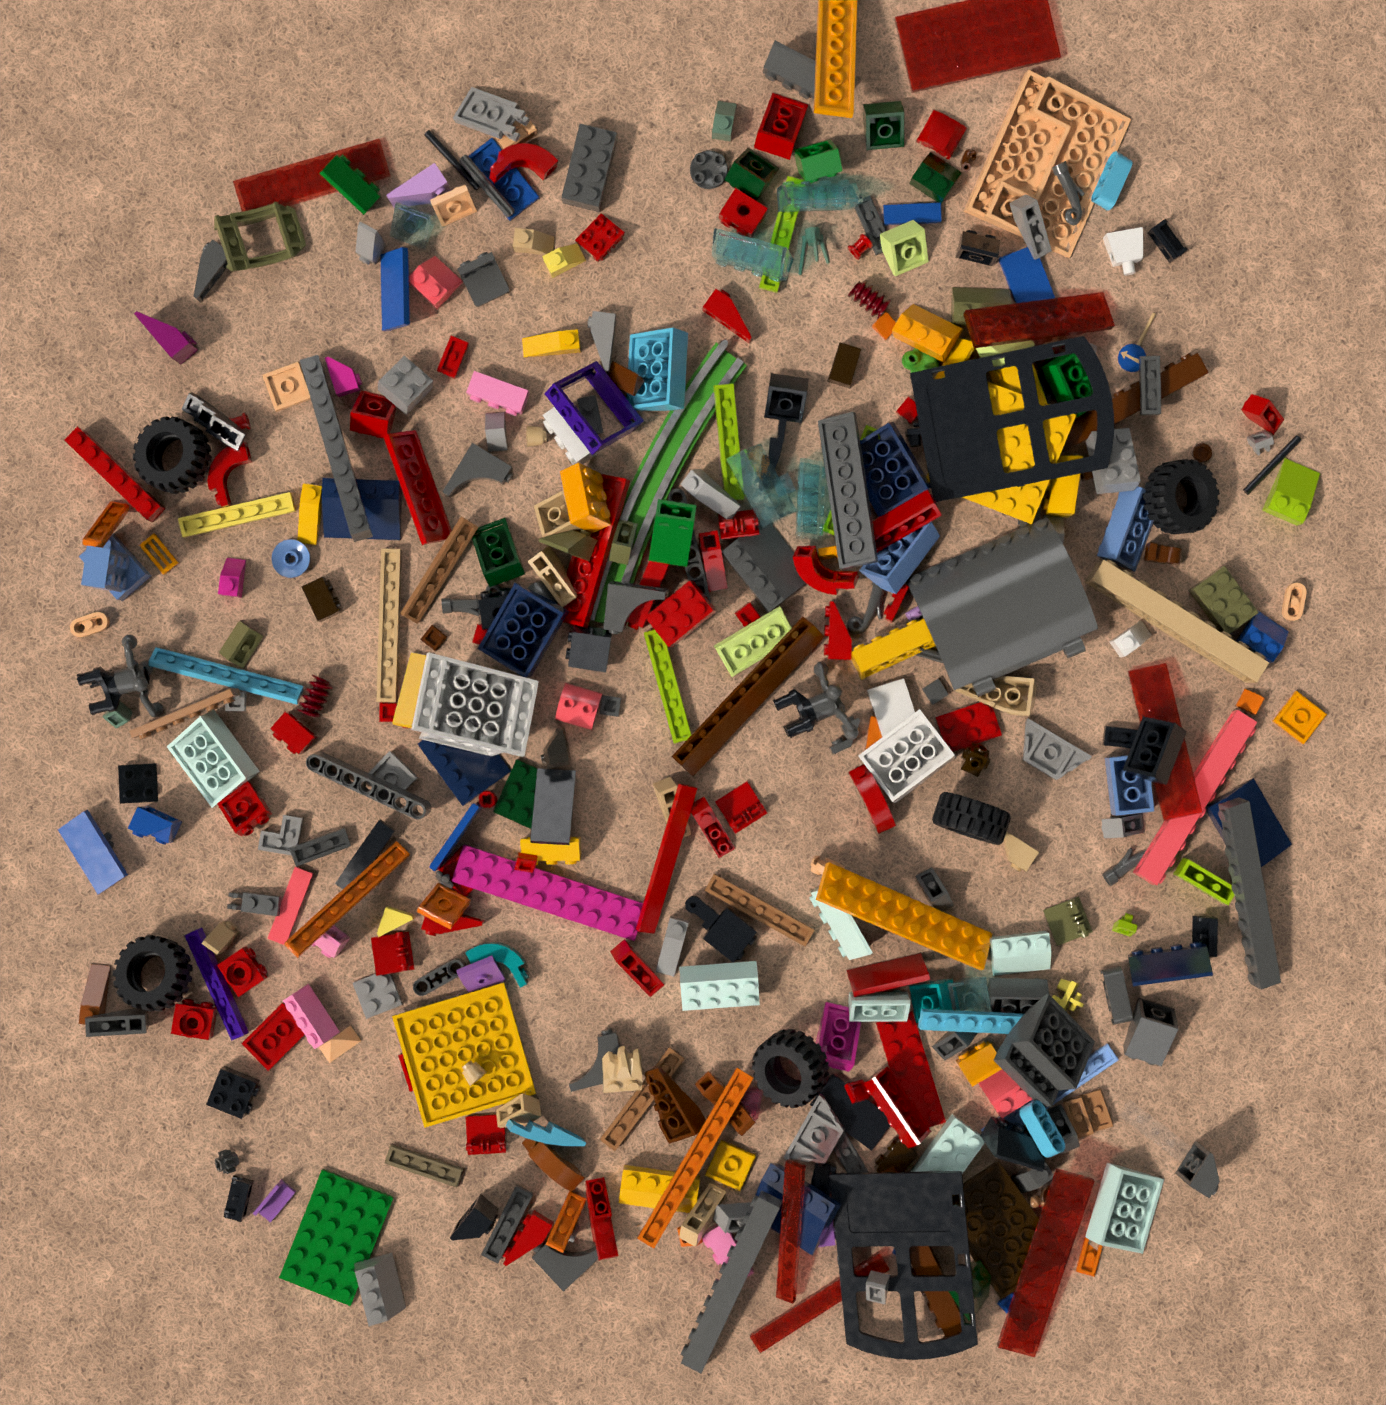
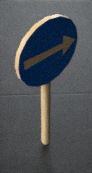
(1129, 355)

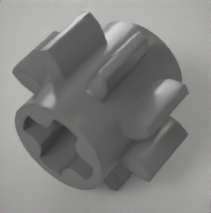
(226, 1161)

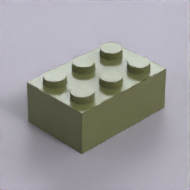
(1223, 600)

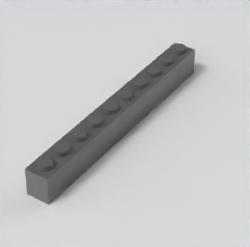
(336, 448)
(1249, 893)
(731, 1281)

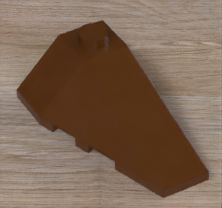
(677, 1111)

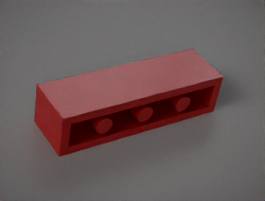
(905, 519)

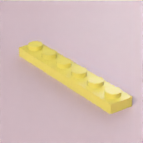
(236, 514)

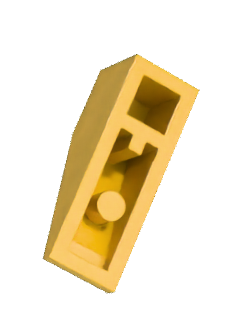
(552, 344)
(309, 514)

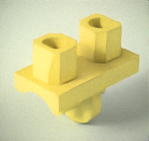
(1069, 988)

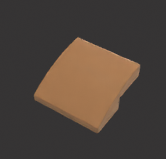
(1080, 1116)

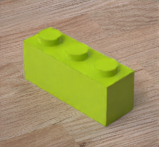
(1204, 881)

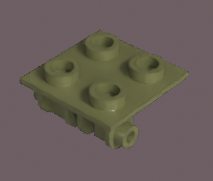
(1067, 921)

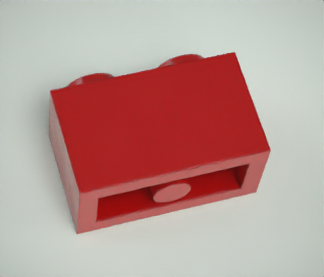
(292, 733)

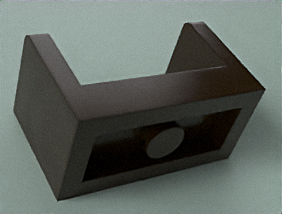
(844, 365)

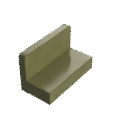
(240, 644)

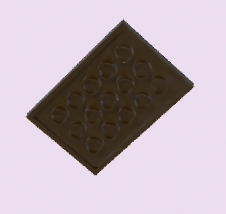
(998, 1225)

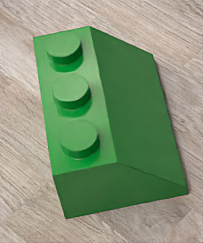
(351, 183)
(1067, 379)

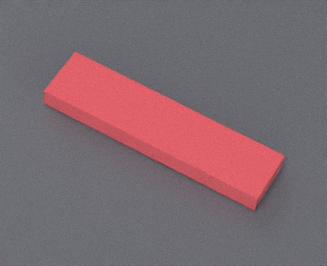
(290, 905)

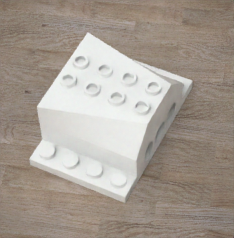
(474, 707)

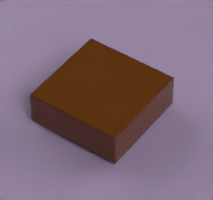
(433, 637)

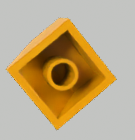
(978, 1063)

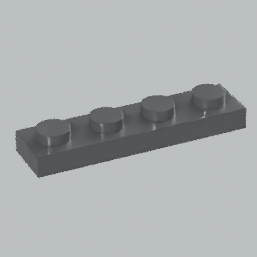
(507, 1224)

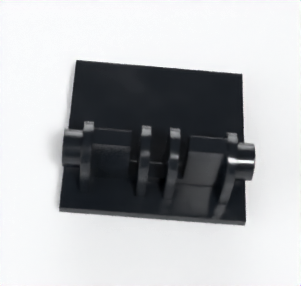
(138, 783)

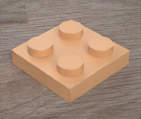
(453, 205)
(287, 386)

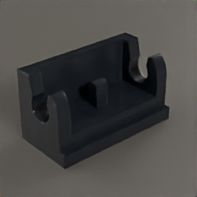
(1167, 241)
(1206, 931)
(821, 1176)
(238, 1198)

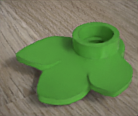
(922, 361)

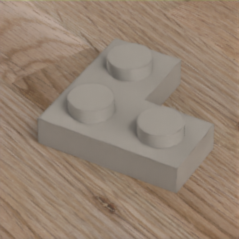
(282, 841)

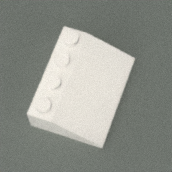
(907, 756)

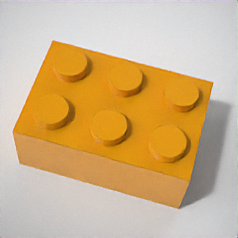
(585, 498)

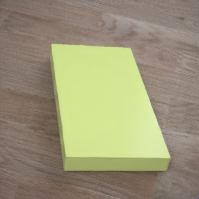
(753, 641)

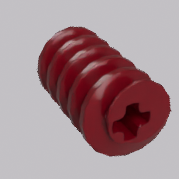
(869, 298)
(315, 696)

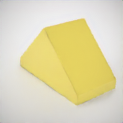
(392, 919)

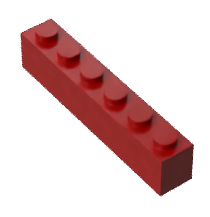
(114, 474)

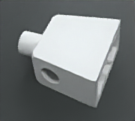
(1125, 248)

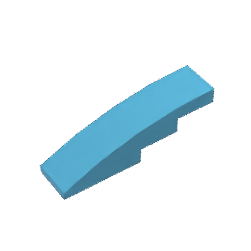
(551, 1134)

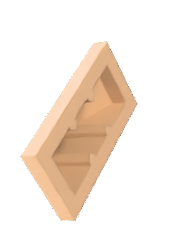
(340, 1044)

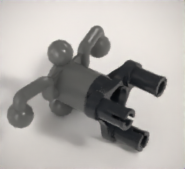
(122, 681)
(816, 707)

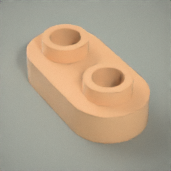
(1295, 602)
(90, 624)

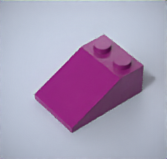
(176, 343)

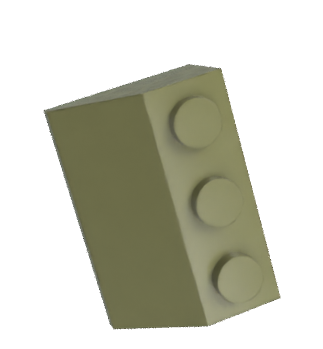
(975, 298)

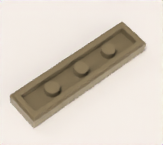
(424, 1165)

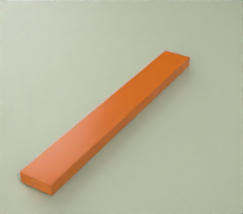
(346, 899)

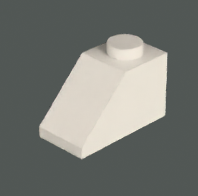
(1130, 639)

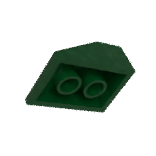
(497, 553)

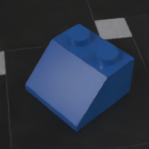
(1264, 636)

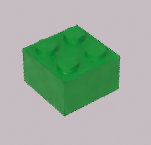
(818, 160)

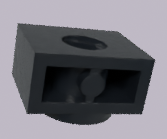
(486, 604)

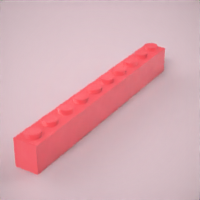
(1208, 777)

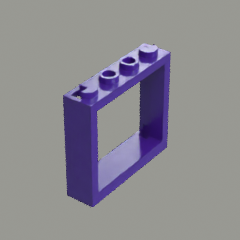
(611, 396)

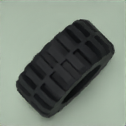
(151, 448)
(1201, 496)
(971, 818)
(130, 967)
(776, 1082)

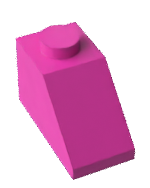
(343, 378)
(232, 578)

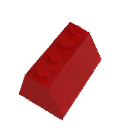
(897, 1108)

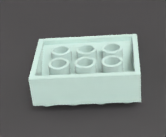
(213, 758)
(843, 929)
(1124, 1208)

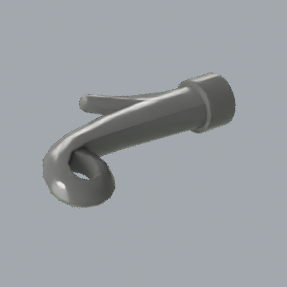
(1071, 190)
(463, 605)
(874, 605)
(1125, 865)

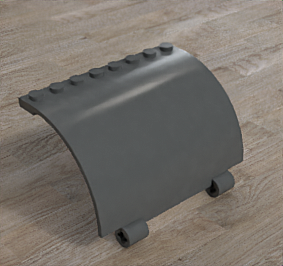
(1004, 606)

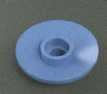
(281, 556)

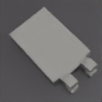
(490, 114)

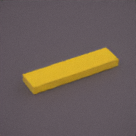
(409, 692)

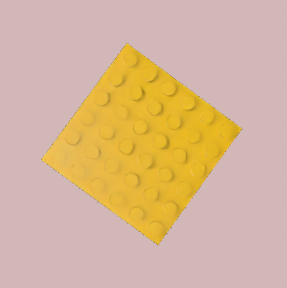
(1018, 455)
(446, 1037)

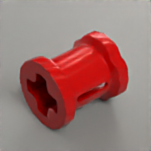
(860, 246)
(242, 421)
(482, 799)

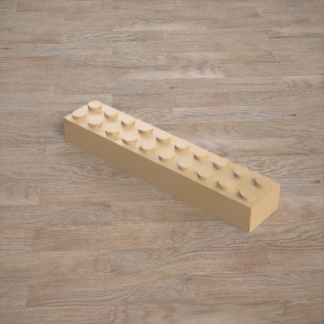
(1177, 622)

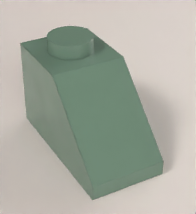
(723, 121)

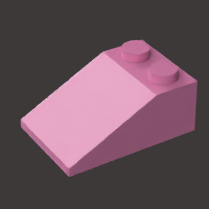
(332, 942)

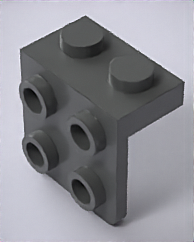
(483, 279)

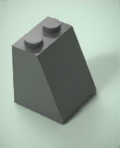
(1150, 1032)

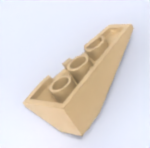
(1011, 695)

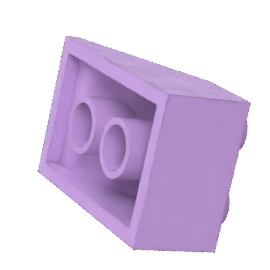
(420, 188)

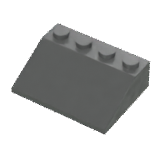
(765, 566)

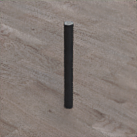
(451, 159)
(1272, 464)

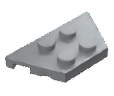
(1050, 752)
(817, 1134)

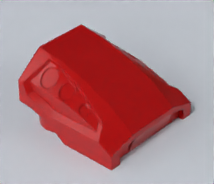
(941, 134)

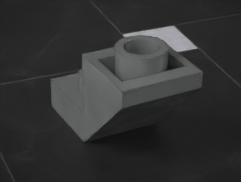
(839, 744)

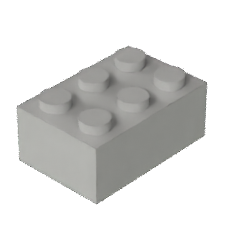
(1122, 468)

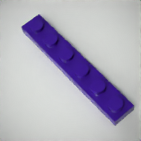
(216, 985)

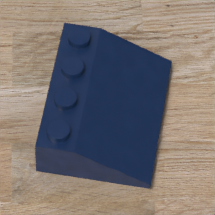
(890, 469)
(381, 502)
(523, 630)
(463, 770)
(1268, 831)
(1170, 964)
(817, 1208)

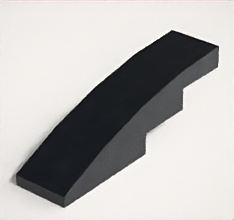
(214, 421)
(776, 444)
(367, 853)

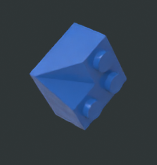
(152, 822)

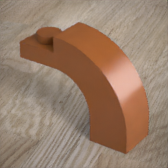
(711, 1089)
(553, 1164)

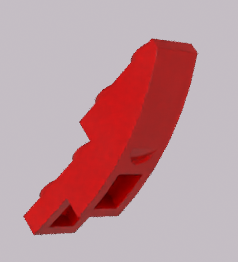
(600, 1218)

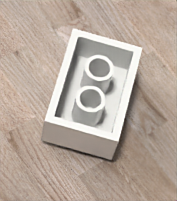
(566, 437)

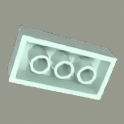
(719, 985)
(951, 1148)

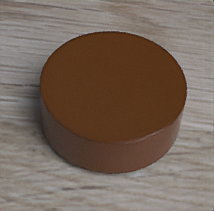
(1202, 452)

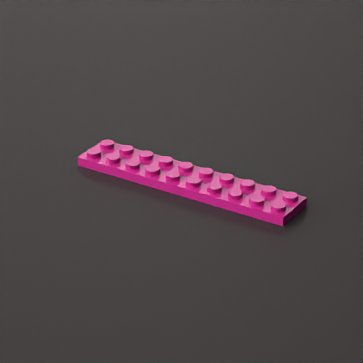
(548, 892)

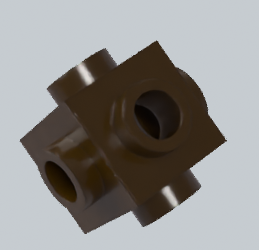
(975, 759)

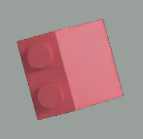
(434, 281)
(1004, 1093)

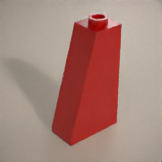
(653, 576)

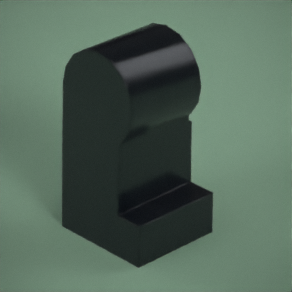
(702, 910)

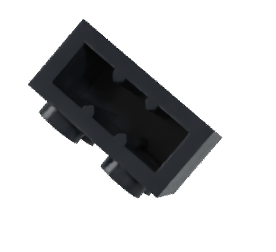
(589, 648)
(730, 935)
(233, 1092)

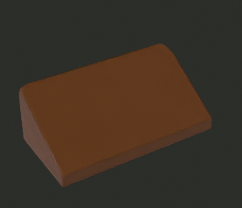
(625, 378)

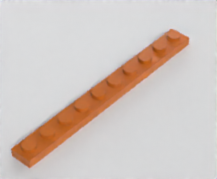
(695, 1158)

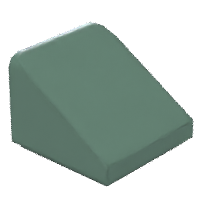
(118, 717)

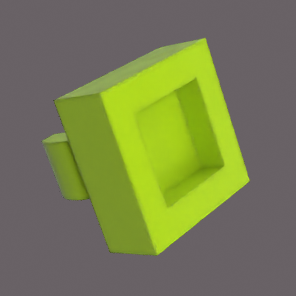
(1125, 926)

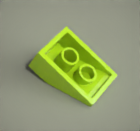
(1292, 492)

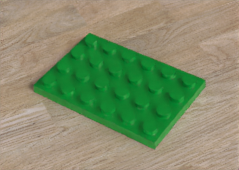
(335, 1234)

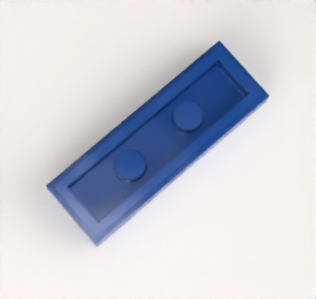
(921, 213)

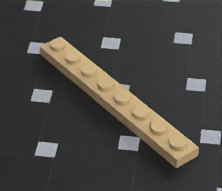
(388, 625)

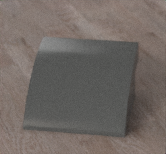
(1045, 1051)

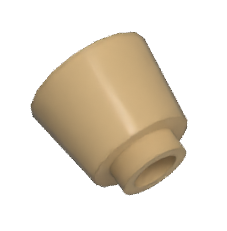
(535, 436)
(473, 1072)

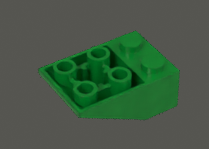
(672, 532)

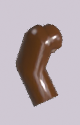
(965, 161)

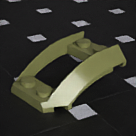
(232, 241)

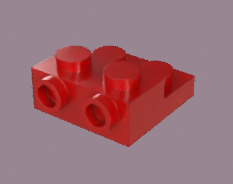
(244, 809)

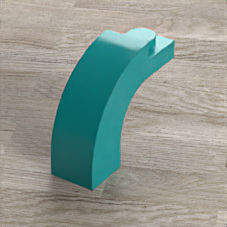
(503, 954)

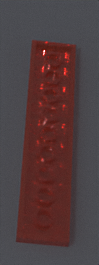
(1045, 1262)

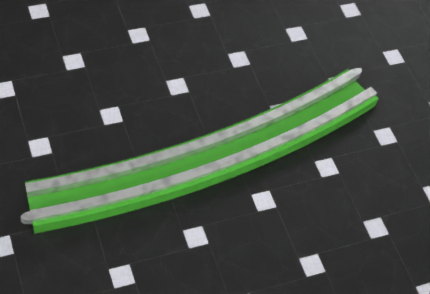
(666, 459)

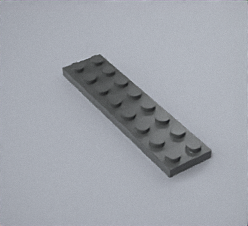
(847, 491)

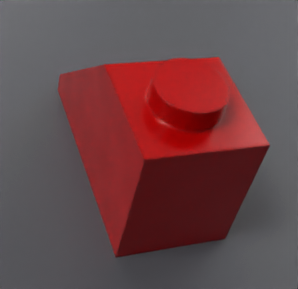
(1262, 413)

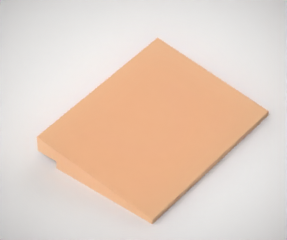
(1040, 131)

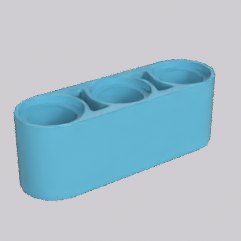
(1111, 180)
(1042, 1129)

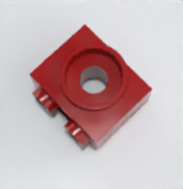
(746, 224)
(244, 959)
(203, 1013)

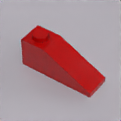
(723, 310)
(464, 922)
(636, 968)

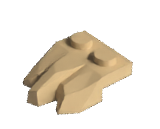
(622, 1071)

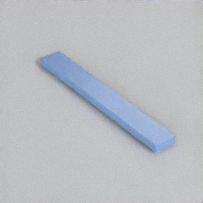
(1096, 1064)

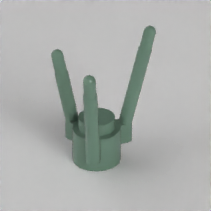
(812, 237)

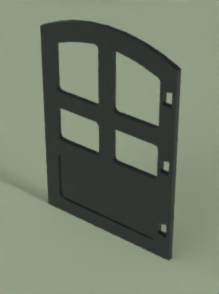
(962, 430)
(903, 1213)

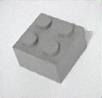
(405, 385)

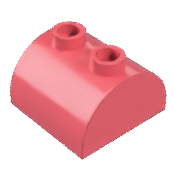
(578, 706)

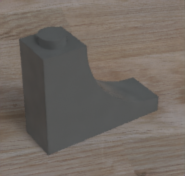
(478, 465)
(623, 599)
(607, 1041)
(565, 1266)

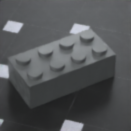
(589, 167)

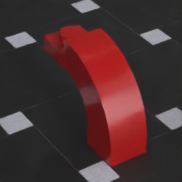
(523, 155)
(221, 468)
(820, 577)
(872, 798)

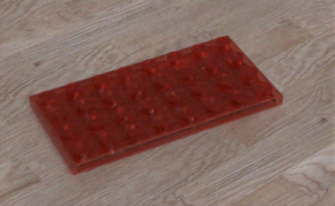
(975, 40)

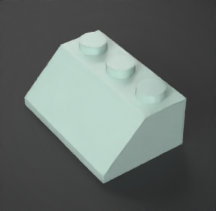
(1020, 953)
(879, 1007)

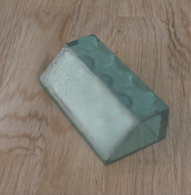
(818, 197)
(751, 255)
(761, 485)
(809, 499)

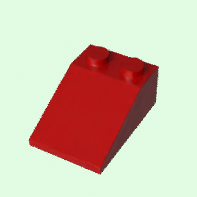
(780, 126)

